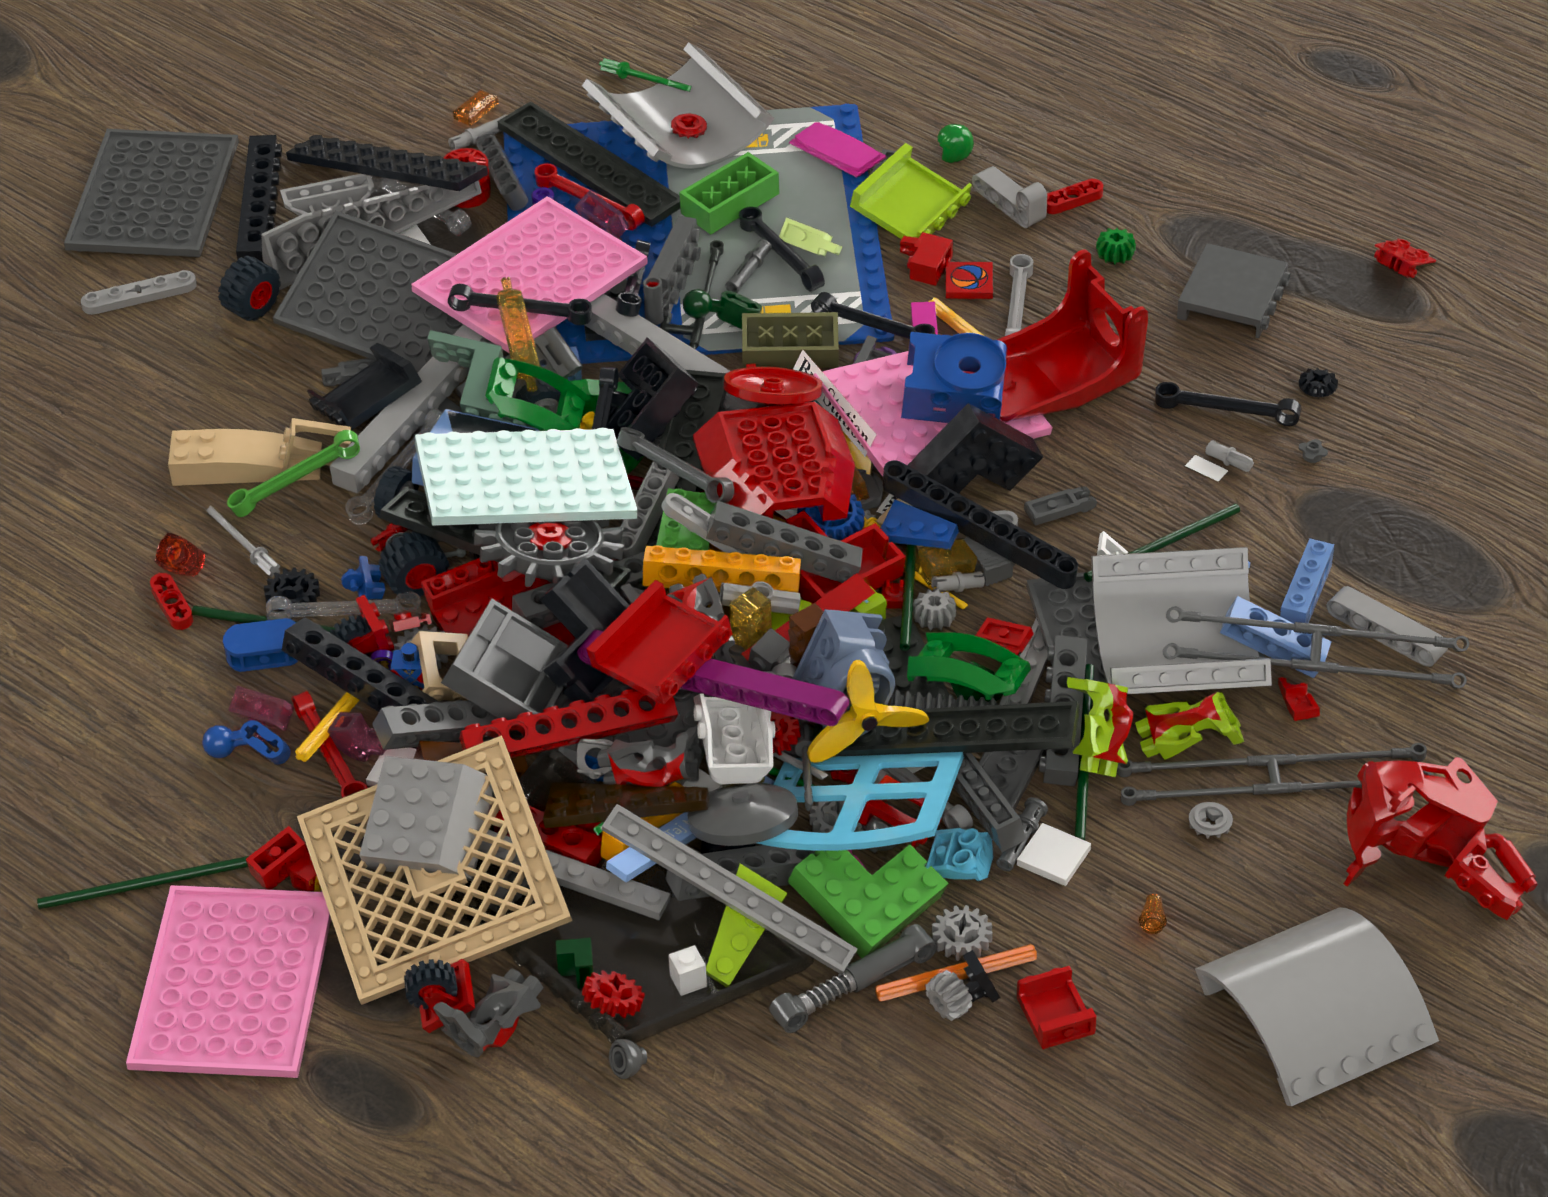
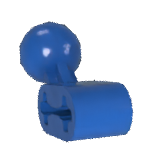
(221, 741)

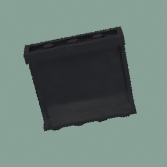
(368, 390)

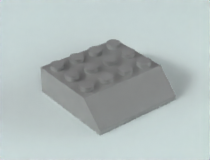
(424, 815)

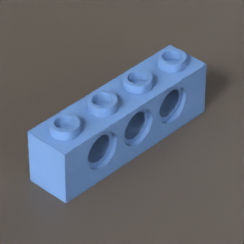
(1308, 582)
(1270, 641)

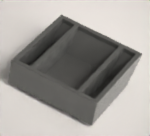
(505, 665)

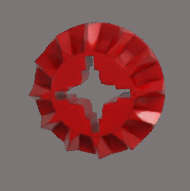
(683, 125)

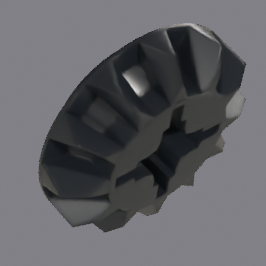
(1315, 388)

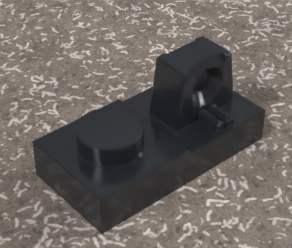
(980, 982)

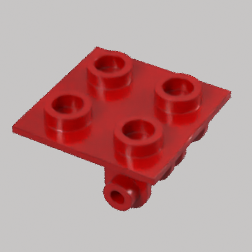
(1401, 257)

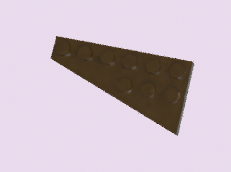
(592, 803)

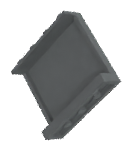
(1234, 287)

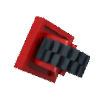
(365, 631)
(439, 983)

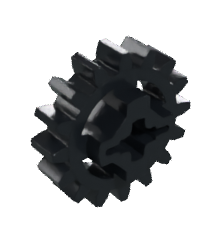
(294, 585)

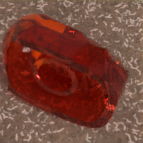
(179, 555)

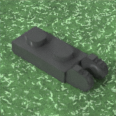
(1059, 505)

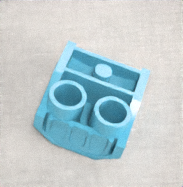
(961, 854)

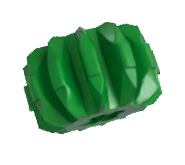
(1115, 245)

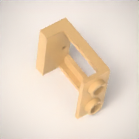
(298, 453)
(437, 643)

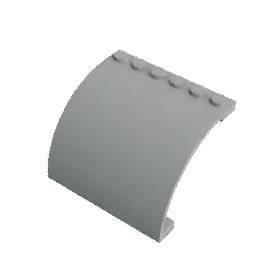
(730, 113)
(1133, 628)
(1325, 1001)

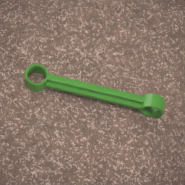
(244, 501)

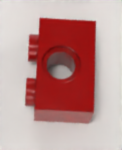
(272, 860)

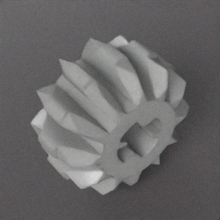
(934, 609)
(948, 995)

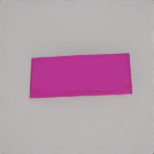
(837, 148)

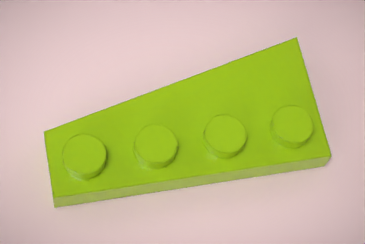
(738, 933)

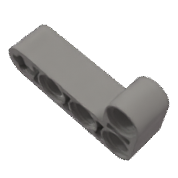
(1022, 205)

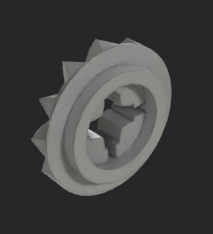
(1214, 811)

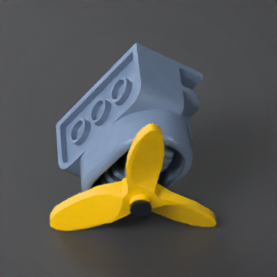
(850, 658)

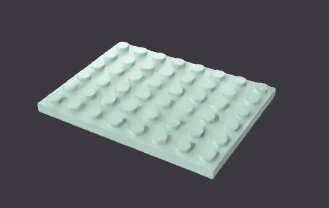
(524, 476)

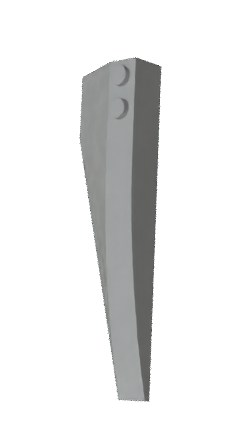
(291, 243)

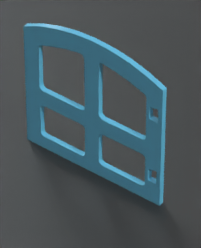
(862, 790)

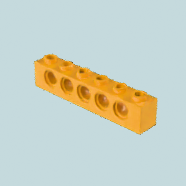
(720, 566)

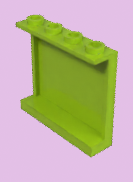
(908, 196)

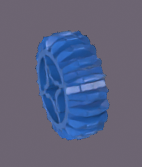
(839, 528)

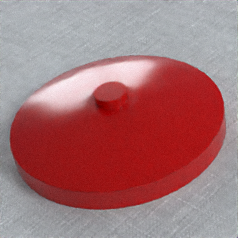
(772, 385)

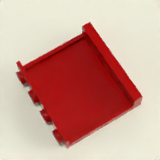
(658, 644)

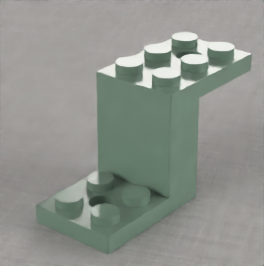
(479, 358)

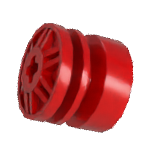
(480, 158)

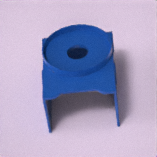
(940, 378)

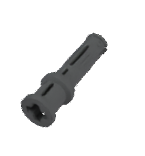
(1030, 818)

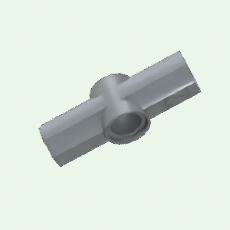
(781, 601)

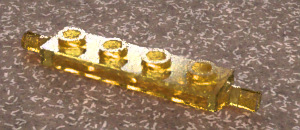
(517, 329)

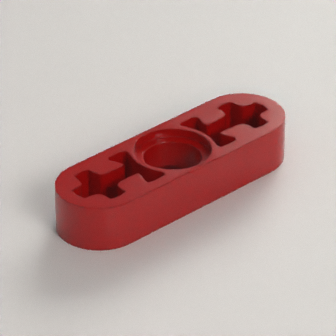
(1087, 192)
(171, 609)

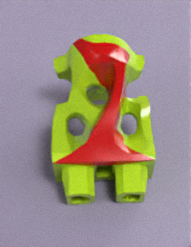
(1171, 728)
(1103, 738)

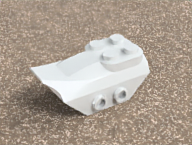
(735, 739)

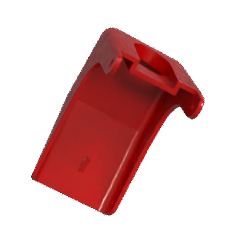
(1073, 350)

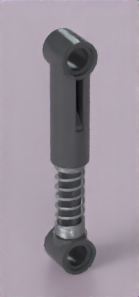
(911, 946)

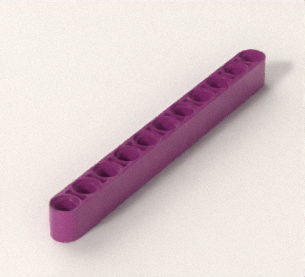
(759, 689)

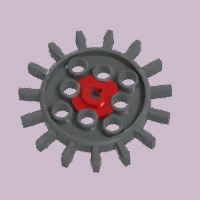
(549, 548)

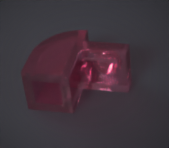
(354, 736)

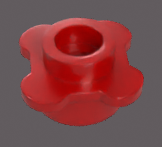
(844, 775)

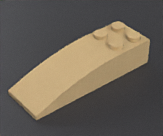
(230, 456)

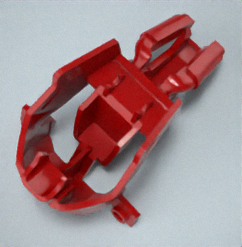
(1441, 832)

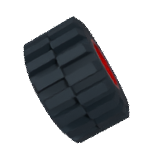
(249, 288)
(410, 561)

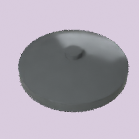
(744, 814)

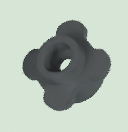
(1313, 451)

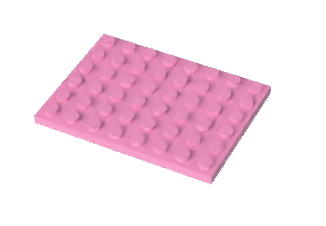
(546, 255)
(877, 395)
(231, 982)

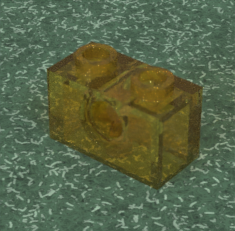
(945, 562)

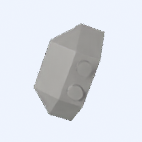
(327, 193)

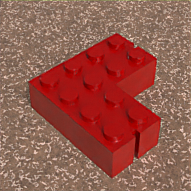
(874, 567)

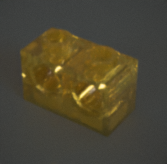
(750, 617)

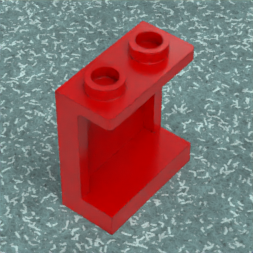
(1055, 1007)

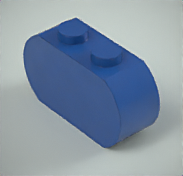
(257, 645)

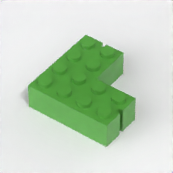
(865, 906)

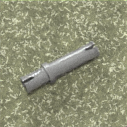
(471, 135)

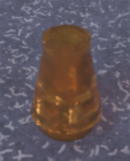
(1153, 916)

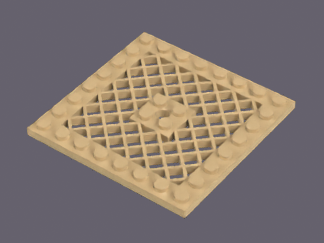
(474, 941)

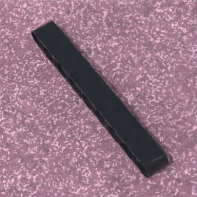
(981, 524)

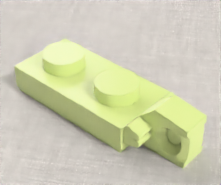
(808, 238)

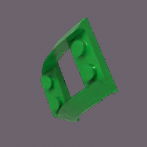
(501, 389)
(937, 666)

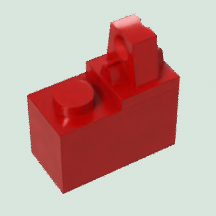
(927, 256)

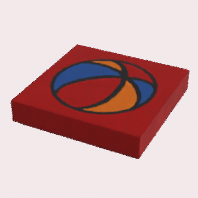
(969, 280)

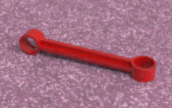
(547, 176)
(307, 712)

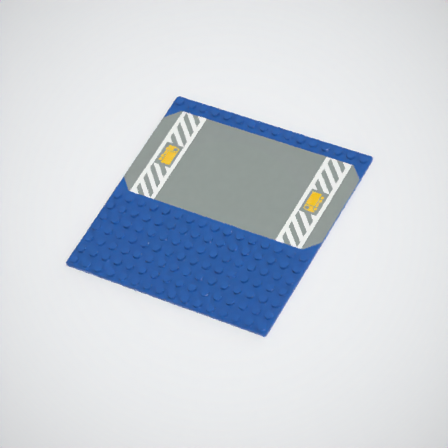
(808, 193)

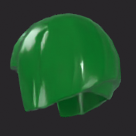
(956, 142)

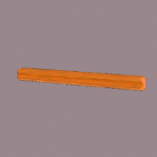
(990, 964)

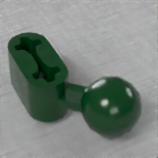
(728, 308)

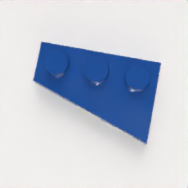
(916, 527)

